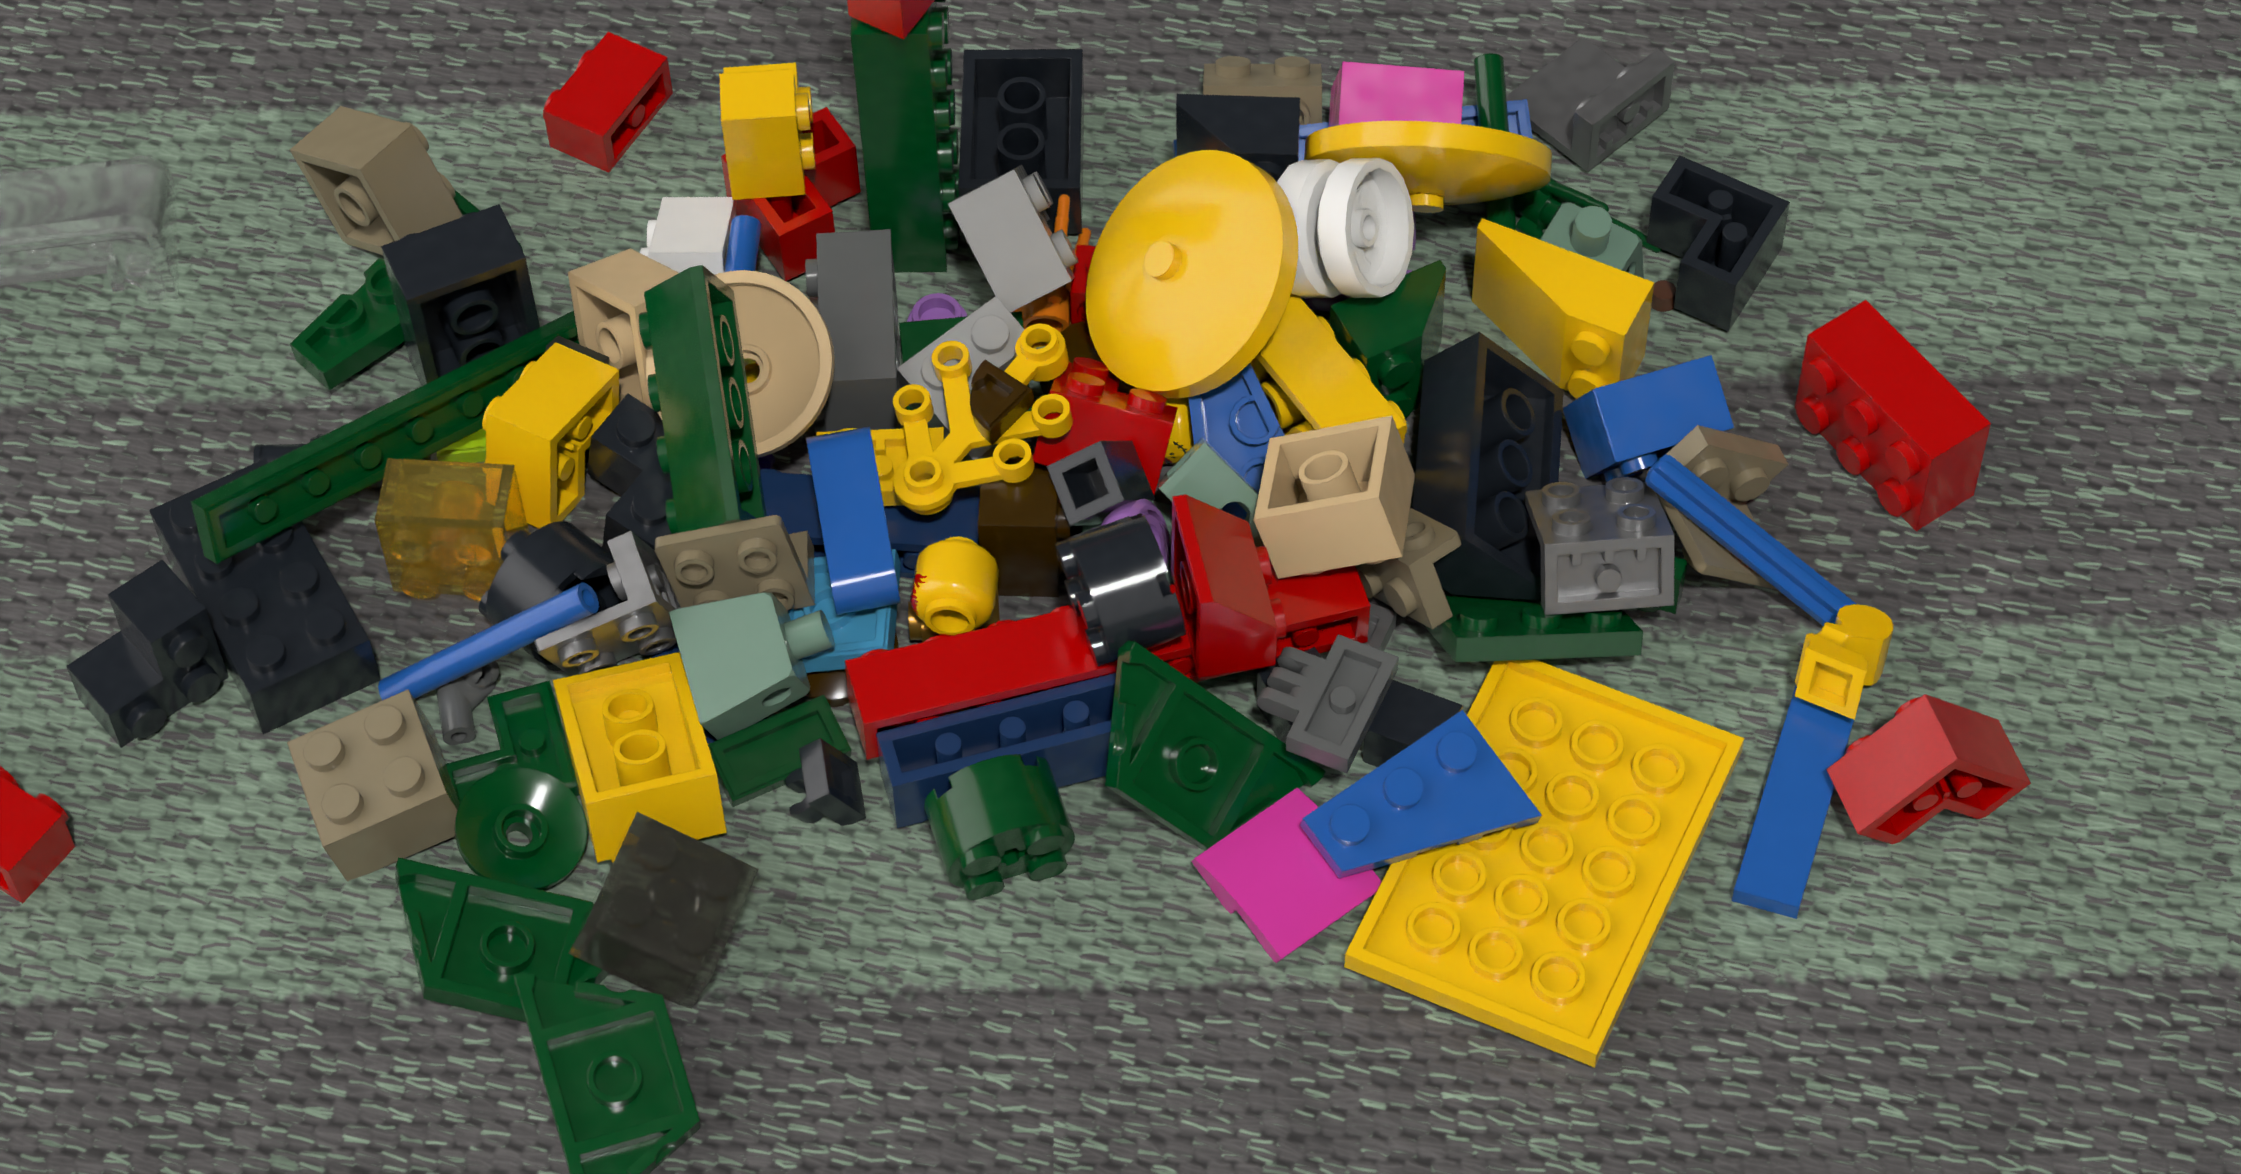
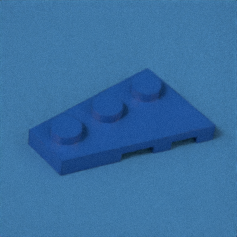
(1238, 426)
(1421, 799)

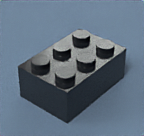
(1026, 113)
(460, 291)

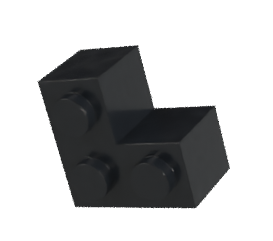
(1723, 235)
(627, 462)
(155, 661)

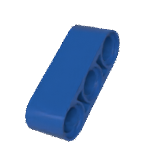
(853, 520)

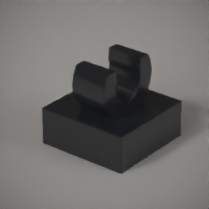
(829, 784)

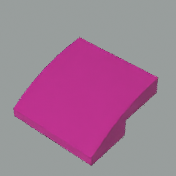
(1280, 878)

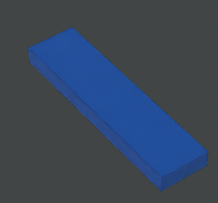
(1792, 809)

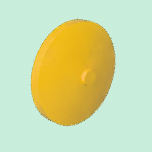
(1441, 159)
(1192, 274)

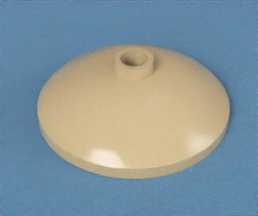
(794, 355)

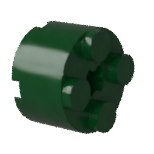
(1000, 824)

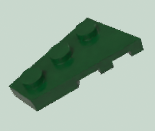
(1523, 632)

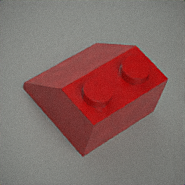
(1223, 590)

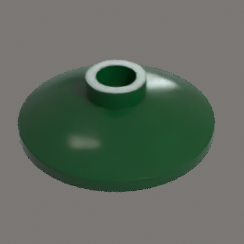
(525, 803)

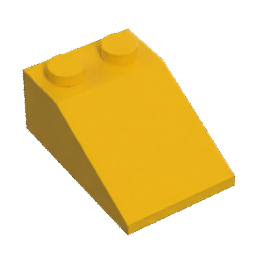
(1561, 308)
(639, 751)

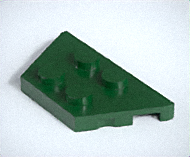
(1192, 754)
(481, 931)
(609, 1074)

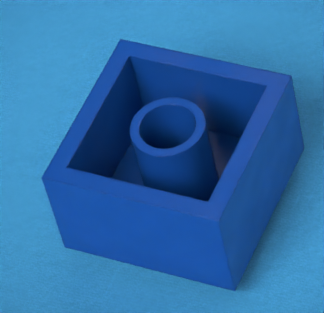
(1639, 419)

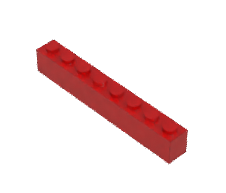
(1053, 651)

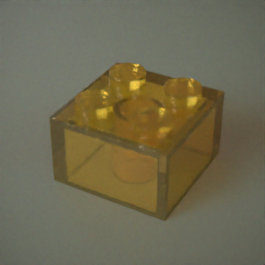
(446, 524)

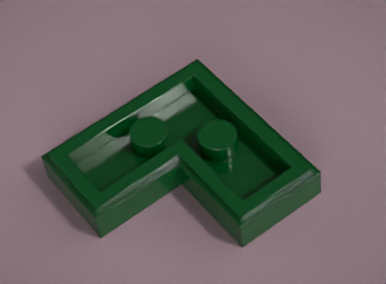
(527, 737)

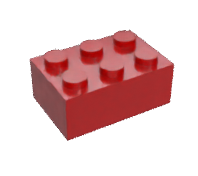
(1890, 416)

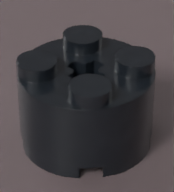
(544, 566)
(1120, 587)

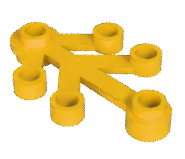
(945, 462)

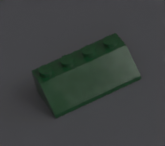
(702, 402)

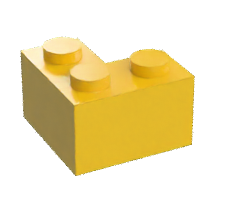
(763, 130)
(548, 425)

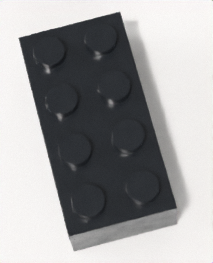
(272, 614)

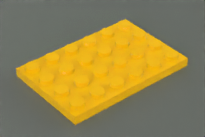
(1558, 915)

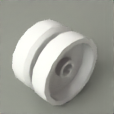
(1350, 226)

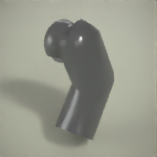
(460, 698)

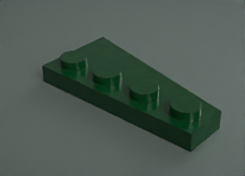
(355, 326)

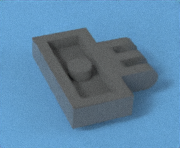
(1329, 698)

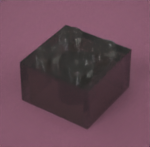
(664, 911)

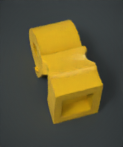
(1844, 659)

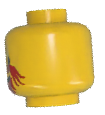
(954, 586)

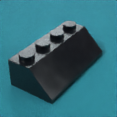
(1482, 444)

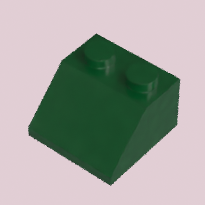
(1395, 333)

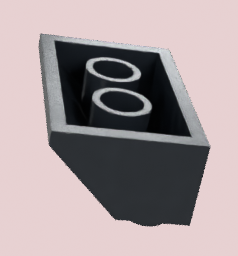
(1248, 126)

